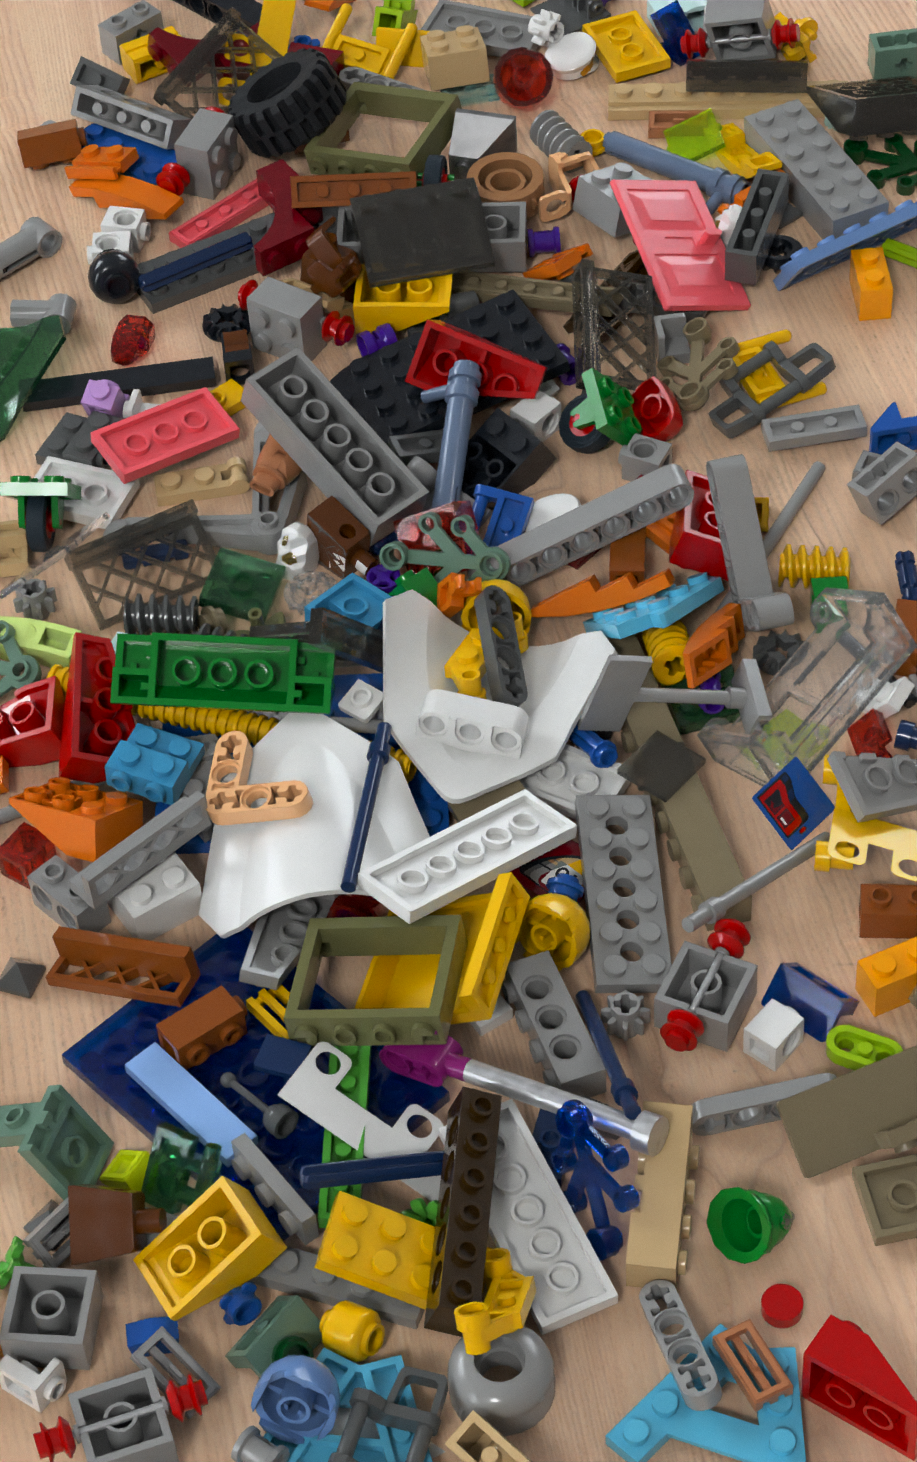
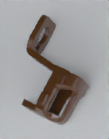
(331, 271)

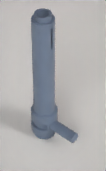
(716, 182)
(461, 398)

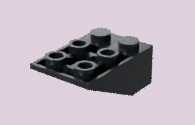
(504, 457)

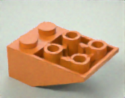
(79, 817)

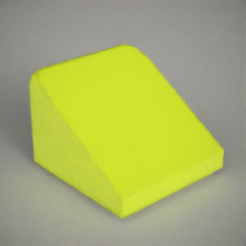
(126, 1170)

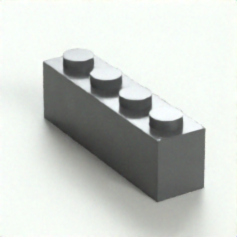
(756, 226)

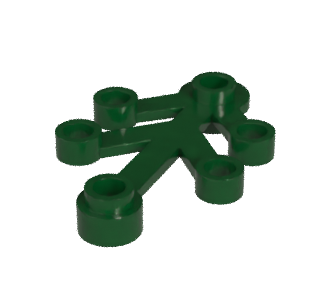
(900, 164)

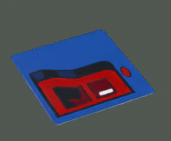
(793, 803)

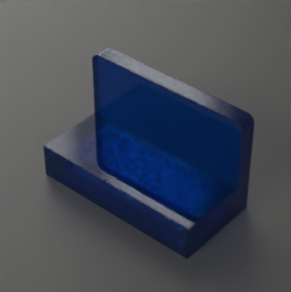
(811, 997)

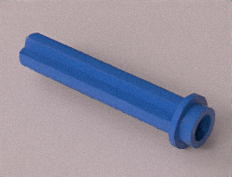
(601, 752)

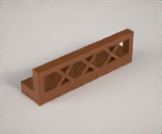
(338, 189)
(129, 959)

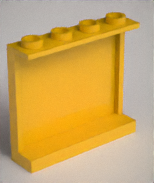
(491, 932)

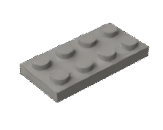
(498, 28)

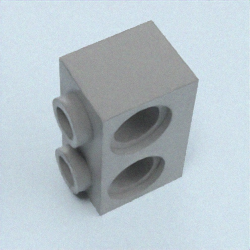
(886, 483)
(56, 899)

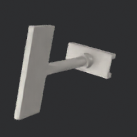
(621, 687)

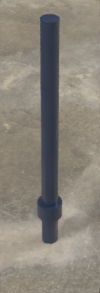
(378, 756)
(622, 1088)

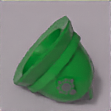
(747, 1223)

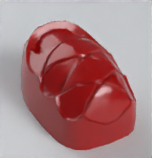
(657, 410)

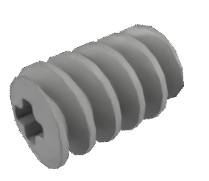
(555, 135)

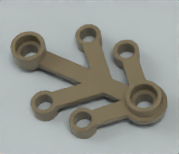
(695, 392)

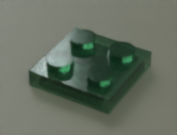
(241, 583)

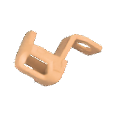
(557, 165)

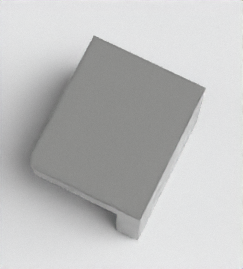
(670, 337)

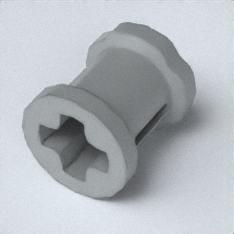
(255, 1448)

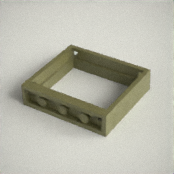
(387, 102)
(373, 938)

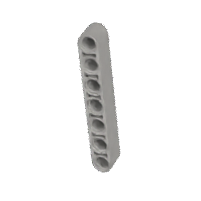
(596, 524)

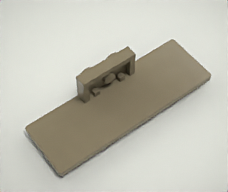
(854, 1114)

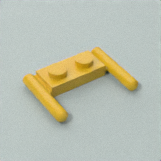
(364, 54)
(765, 380)

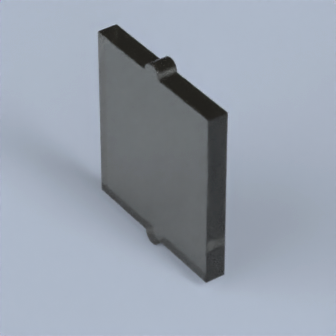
(661, 766)

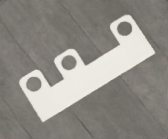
(317, 1098)

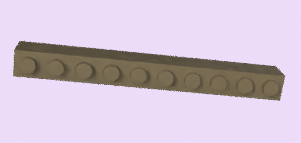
(687, 817)

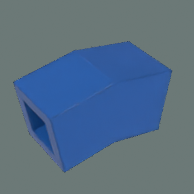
(142, 1330)

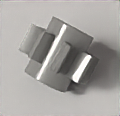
(35, 599)
(625, 1015)

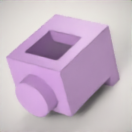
(104, 396)

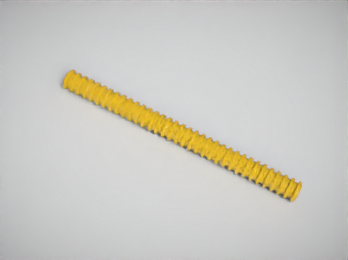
(218, 721)

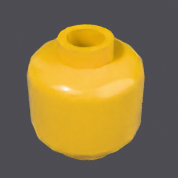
(352, 1331)

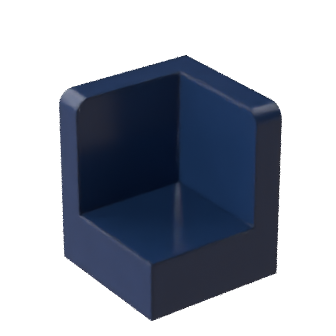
(281, 1056)

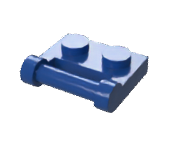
(509, 514)

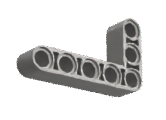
(744, 546)

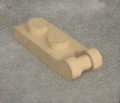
(202, 483)

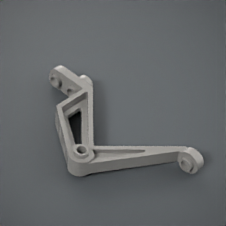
(251, 531)

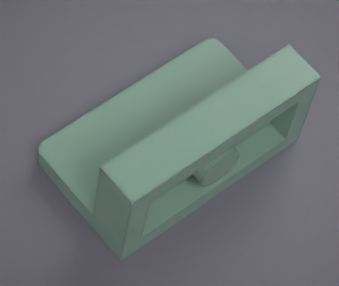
(282, 1318)

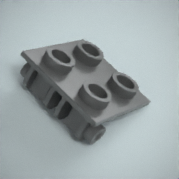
(574, 12)

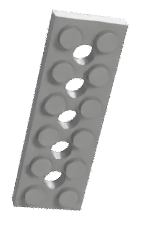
(605, 907)

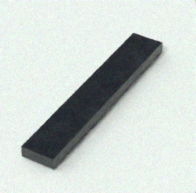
(149, 379)

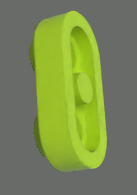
(864, 1047)

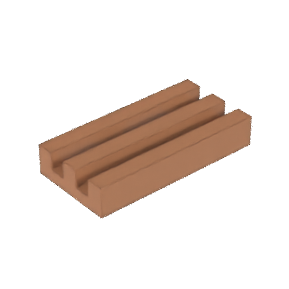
(663, 120)
(768, 1392)

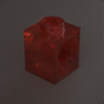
(24, 853)

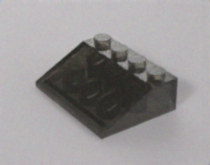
(869, 106)
(421, 232)

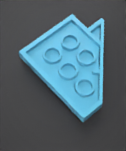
(656, 610)

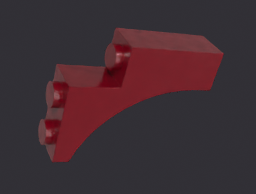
(172, 49)
(290, 228)

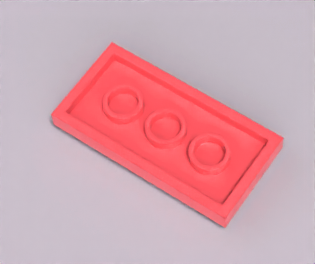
(164, 435)

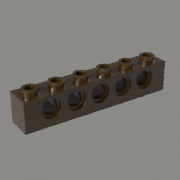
(463, 1207)

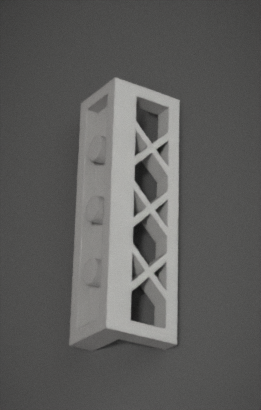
(141, 850)

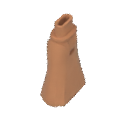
(273, 469)

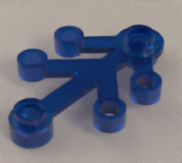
(575, 1125)

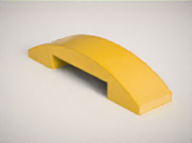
(740, 157)

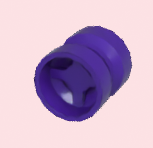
(370, 342)

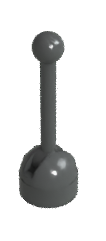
(277, 1118)

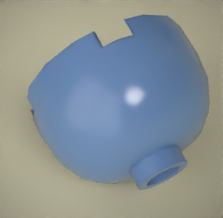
(297, 1399)

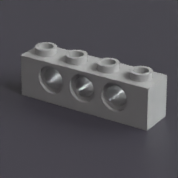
(128, 115)
(545, 1004)

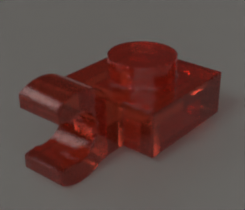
(870, 734)

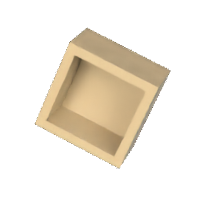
(454, 58)

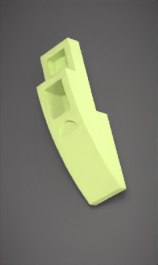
(42, 640)

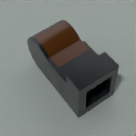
(237, 354)

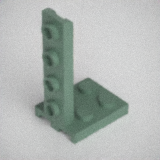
(56, 1139)

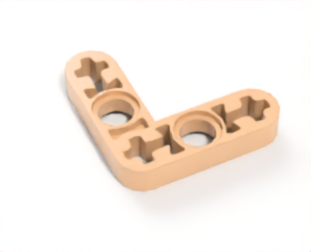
(231, 801)

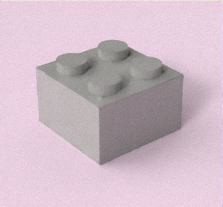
(52, 1316)

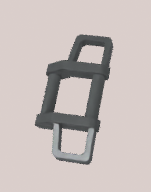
(787, 368)
(389, 1413)

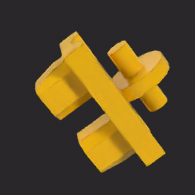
(808, 32)

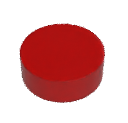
(782, 1306)

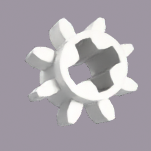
(546, 28)

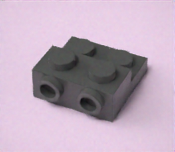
(72, 439)

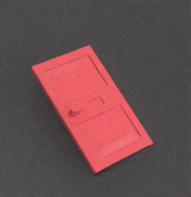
(679, 245)

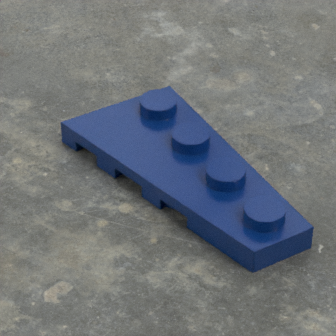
(150, 159)

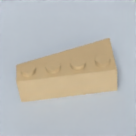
(663, 1193)

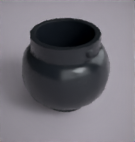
(114, 276)

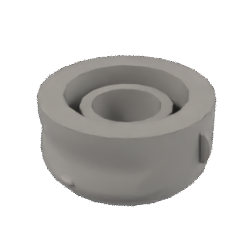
(510, 1404)

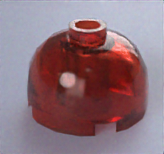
(522, 78)

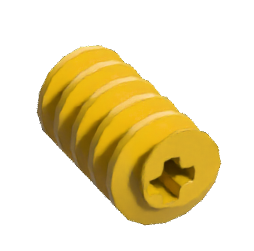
(812, 566)
(667, 650)

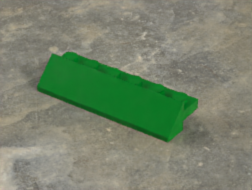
(222, 673)

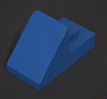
(893, 428)

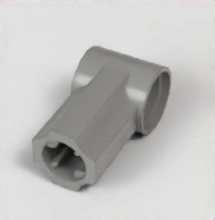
(29, 311)

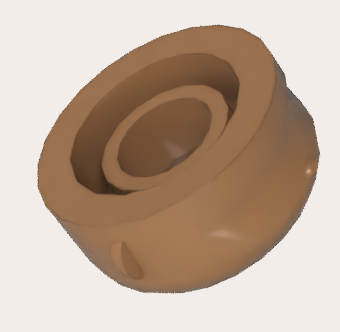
(509, 179)

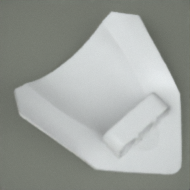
(469, 741)
(304, 857)

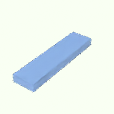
(187, 1100)

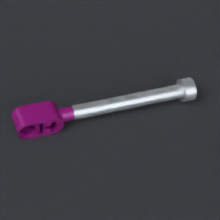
(436, 1062)

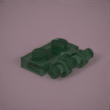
(170, 1167)

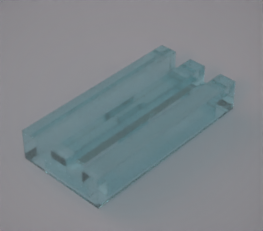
(474, 93)

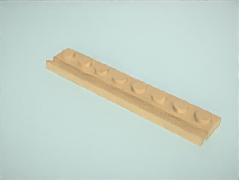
(636, 100)

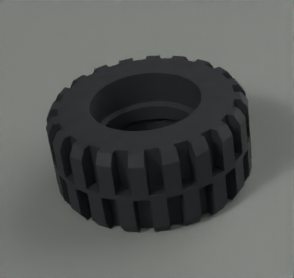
(287, 102)

